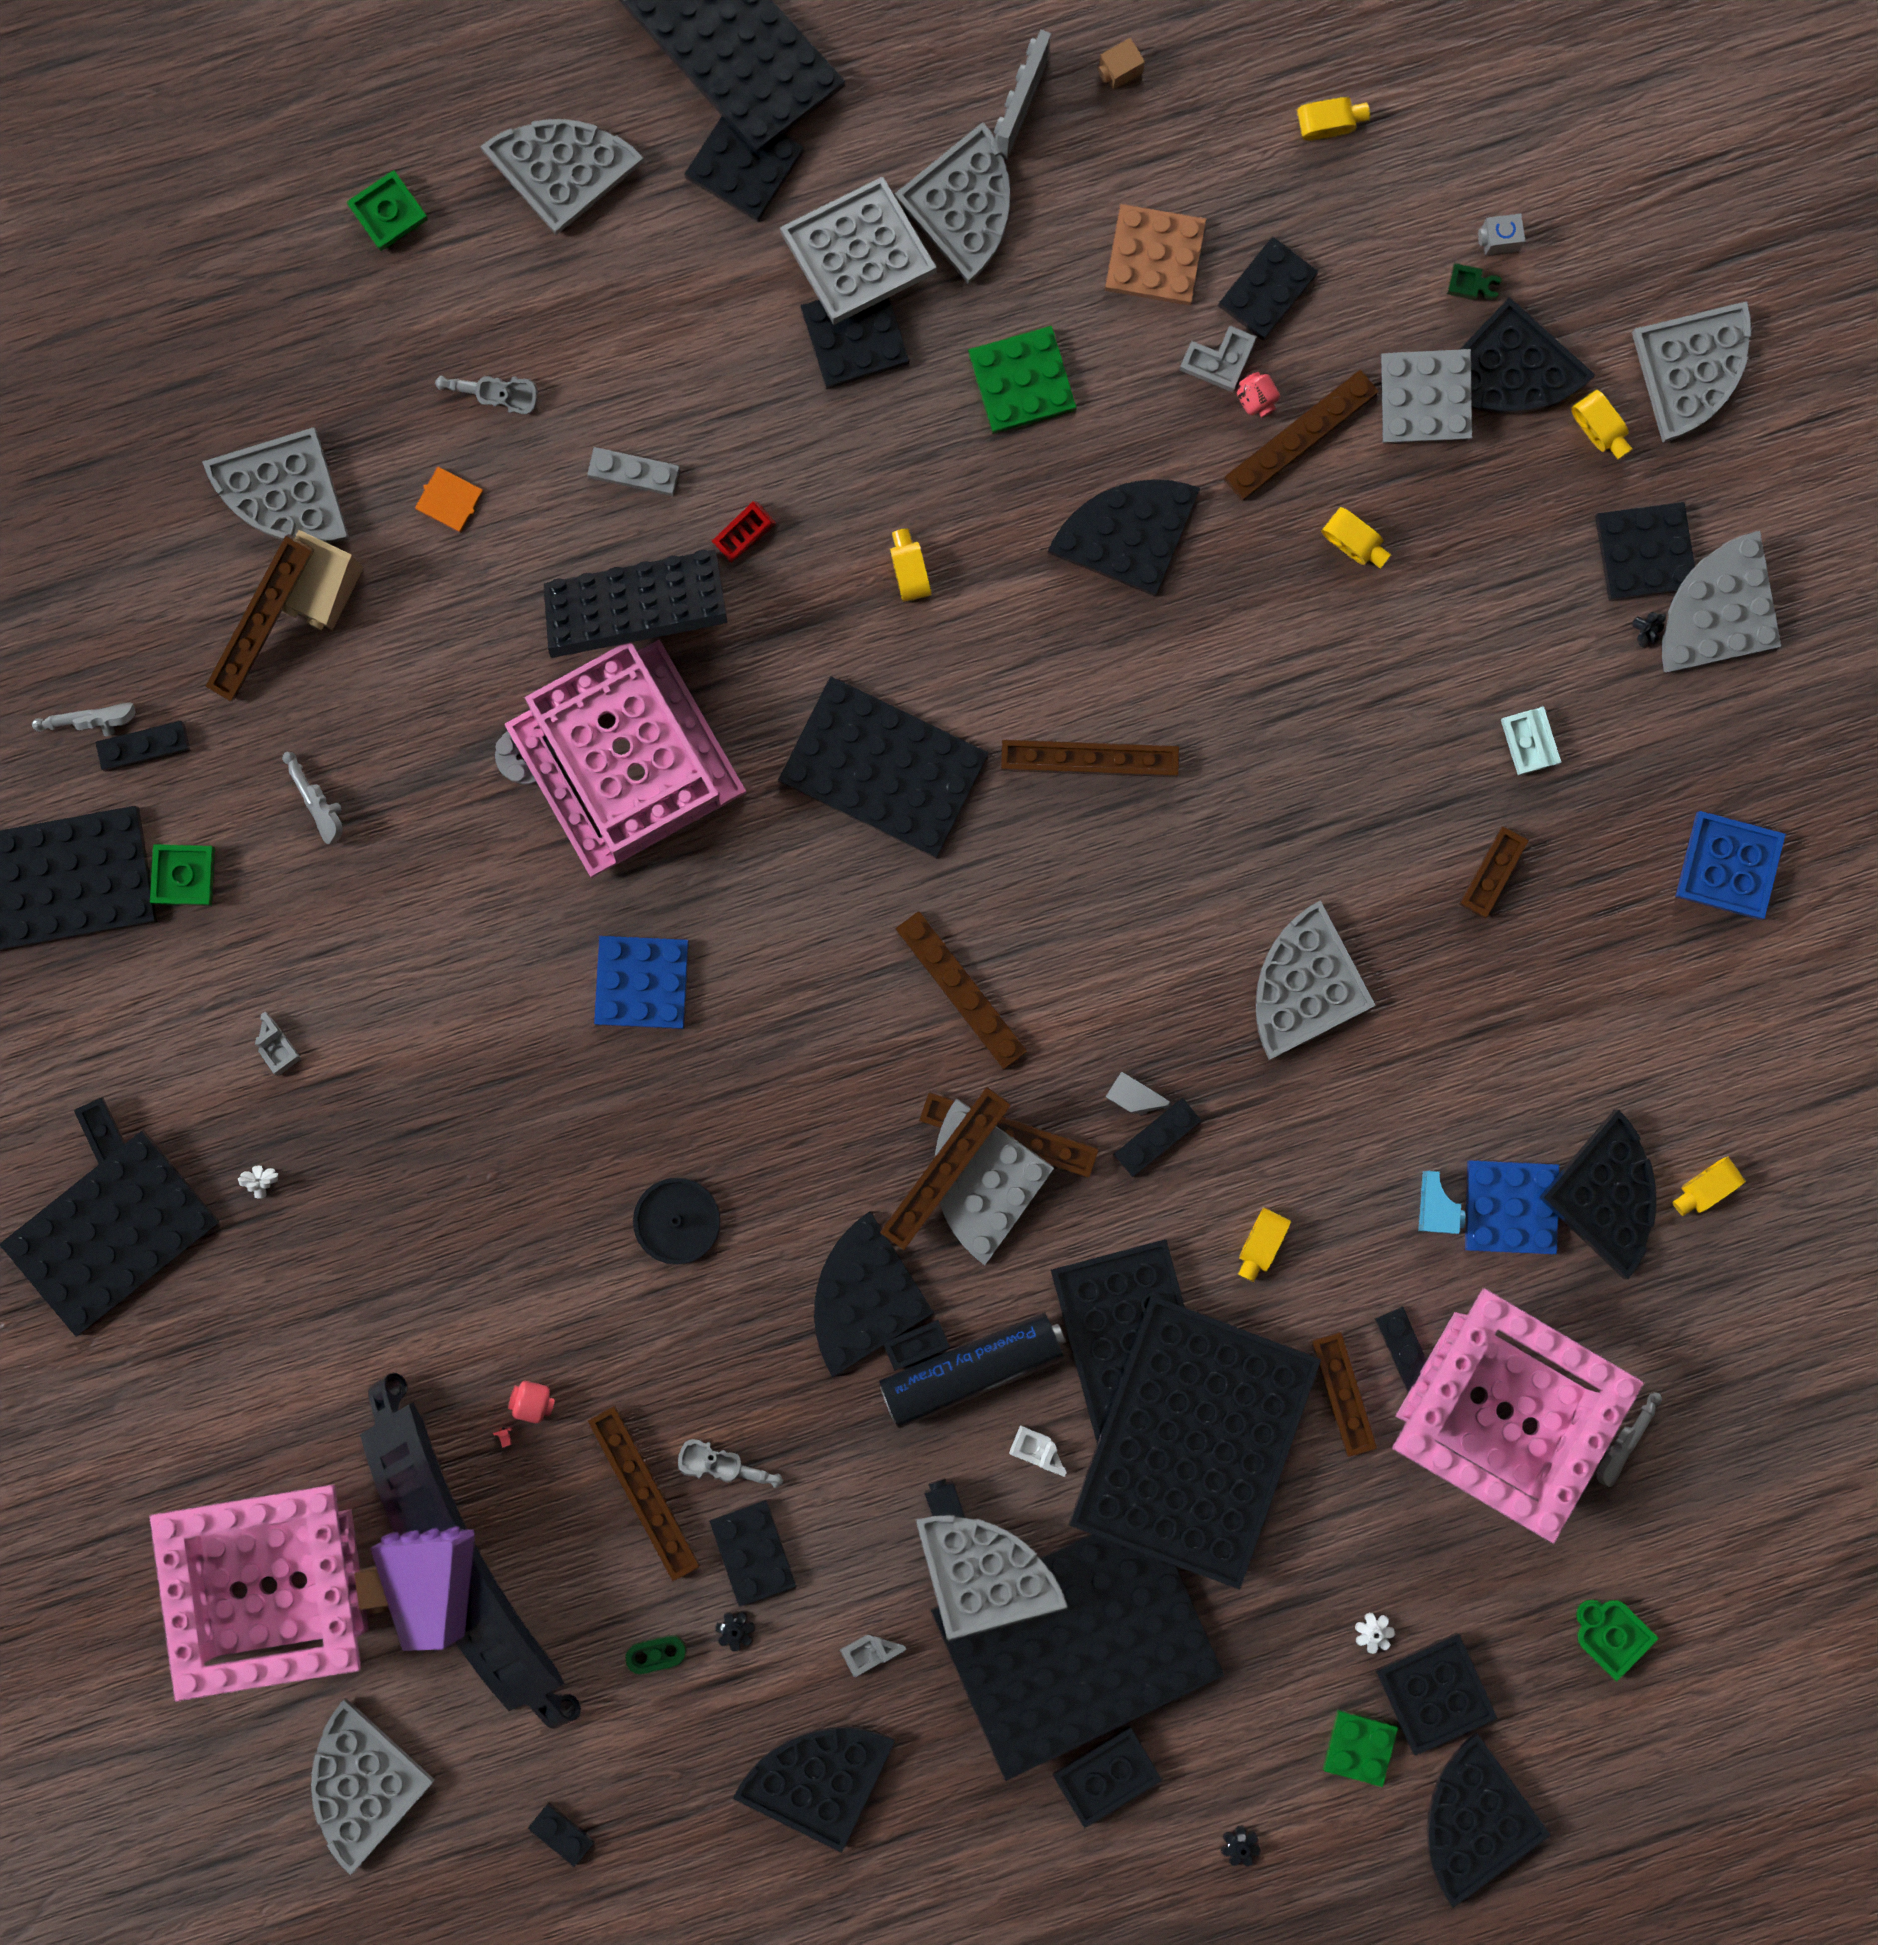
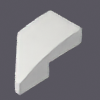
(1037, 1450)

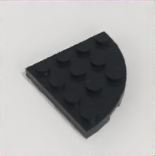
(1520, 365)
(1128, 531)
(1608, 1194)
(863, 1296)
(818, 1781)
(1477, 1822)

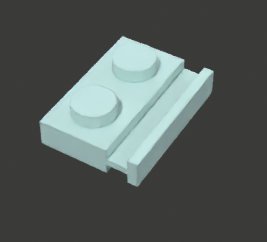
(1530, 741)

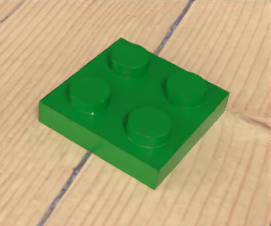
(387, 210)
(182, 875)
(1360, 1748)

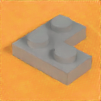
(1220, 366)

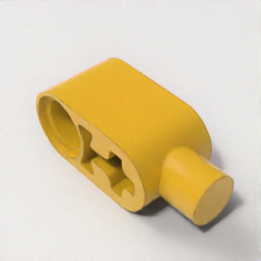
(1330, 118)
(1602, 424)
(1355, 538)
(909, 567)
(1709, 1187)
(1262, 1243)

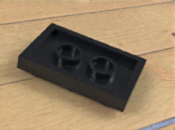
(1268, 288)
(752, 1553)
(1107, 1777)

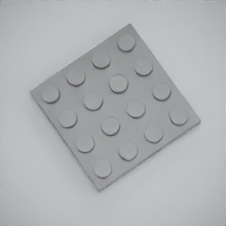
(858, 250)

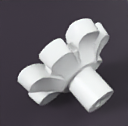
(258, 1180)
(1370, 1628)

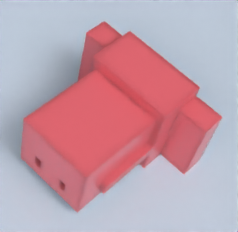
(504, 1436)

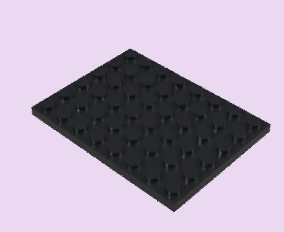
(1194, 1442)
(1087, 1669)

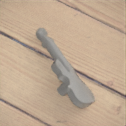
(517, 395)
(102, 717)
(323, 814)
(1617, 1456)
(698, 1460)

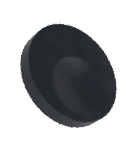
(676, 1221)

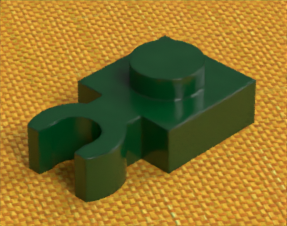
(1467, 283)

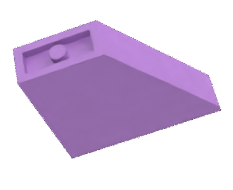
(426, 1584)

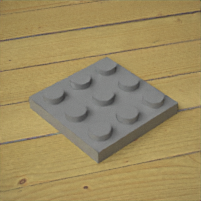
(1426, 396)

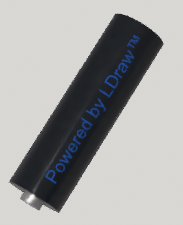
(972, 1370)

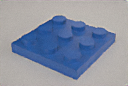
(1730, 865)
(641, 982)
(1507, 1209)

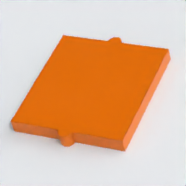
(449, 499)

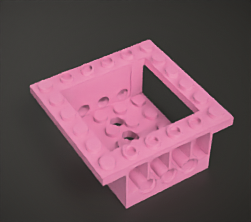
(666, 735)
(1570, 1420)
(245, 1540)

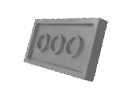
(1020, 99)

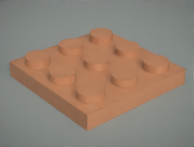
(1155, 254)

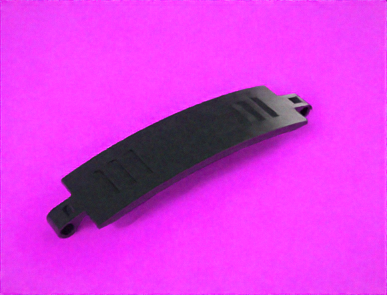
(420, 1500)

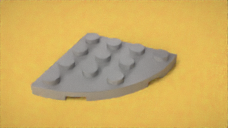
(561, 166)
(962, 202)
(1693, 365)
(281, 487)
(1722, 608)
(1307, 984)
(990, 1188)
(984, 1576)
(361, 1785)

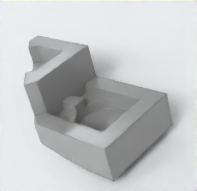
(275, 1046)
(1135, 1096)
(869, 1652)

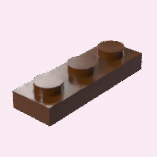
(1493, 872)

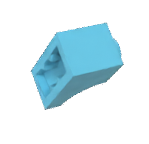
(1436, 1209)

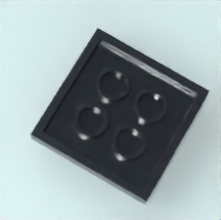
(738, 174)
(857, 345)
(1645, 550)
(1436, 1694)

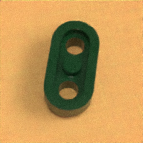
(656, 1654)

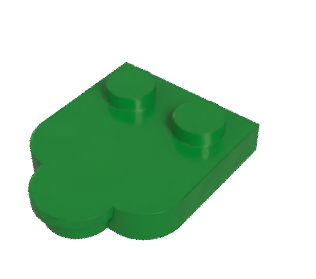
(1612, 1635)

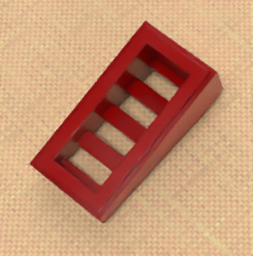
(745, 515)

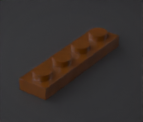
(1344, 1394)

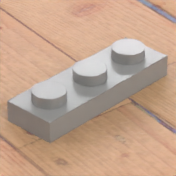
(633, 471)

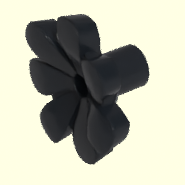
(1649, 628)
(737, 1624)
(1239, 1842)

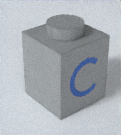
(1502, 234)

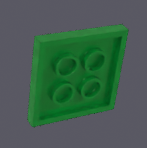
(1022, 379)

